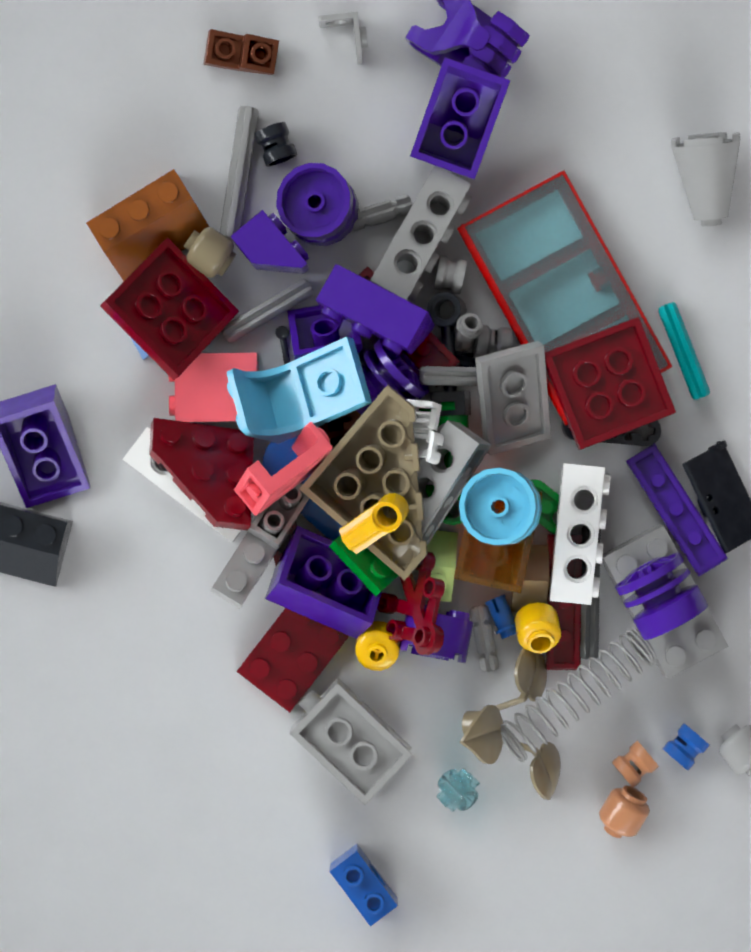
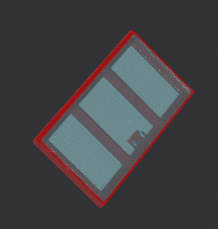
(552, 270)

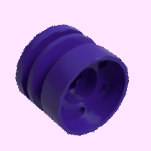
(391, 369)
(663, 599)

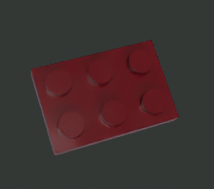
(291, 657)

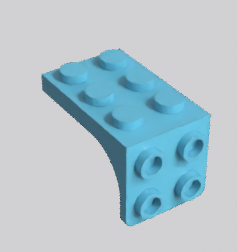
(310, 389)

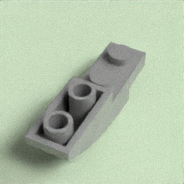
(259, 547)

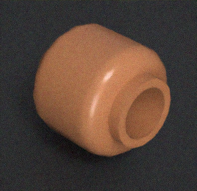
(624, 812)

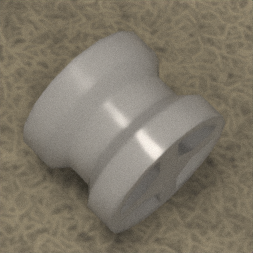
(450, 274)

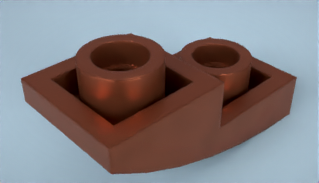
(240, 52)

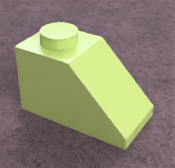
(444, 548)

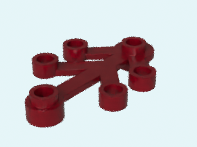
(427, 635)

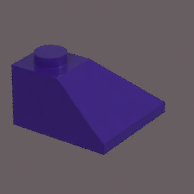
(313, 331)

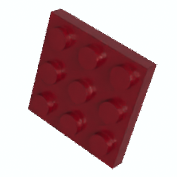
(169, 309)
(608, 383)

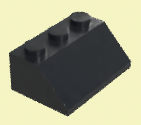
(32, 544)

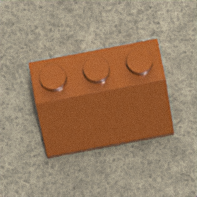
(145, 220)

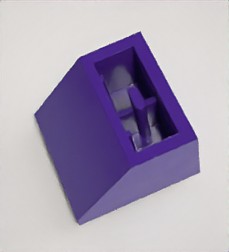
(267, 247)

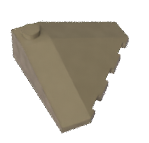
(365, 465)

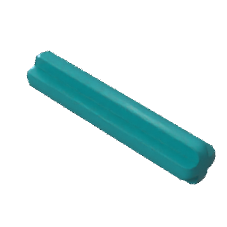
(684, 350)

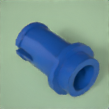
(502, 616)

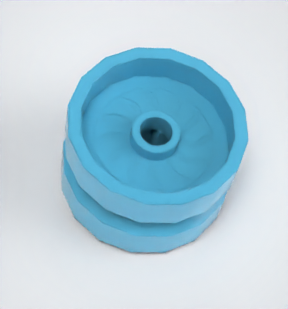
(521, 506)

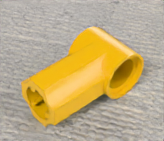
(373, 523)

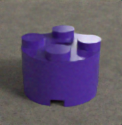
(457, 635)

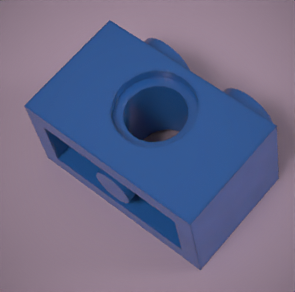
(363, 885)

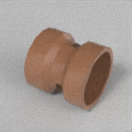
(640, 758)

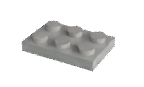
(513, 397)

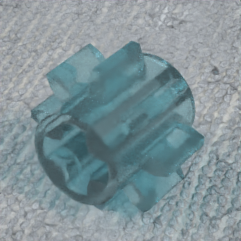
(458, 789)

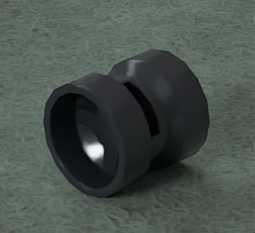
(275, 144)

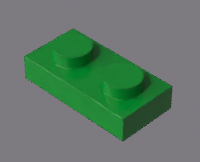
(365, 566)

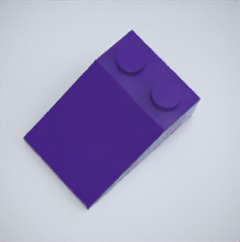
(459, 118)
(41, 447)

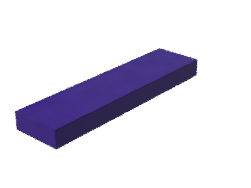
(676, 510)

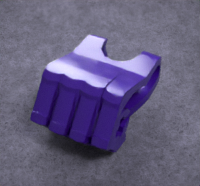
(471, 38)

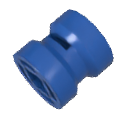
(686, 746)

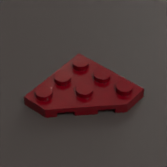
(206, 466)

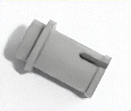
(468, 328)

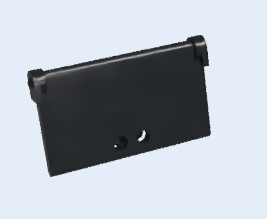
(717, 477)

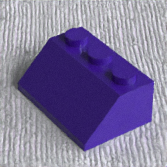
(374, 311)
(321, 585)

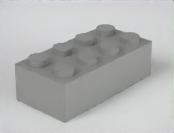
(685, 644)

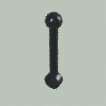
(282, 334)

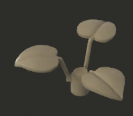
(483, 727)

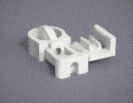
(423, 430)

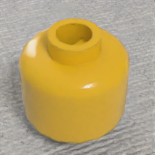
(537, 627)
(375, 649)

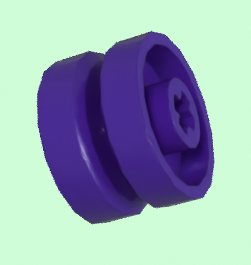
(301, 192)

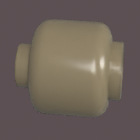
(210, 252)

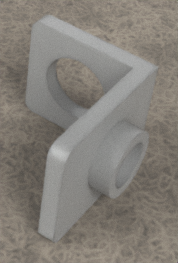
(348, 19)

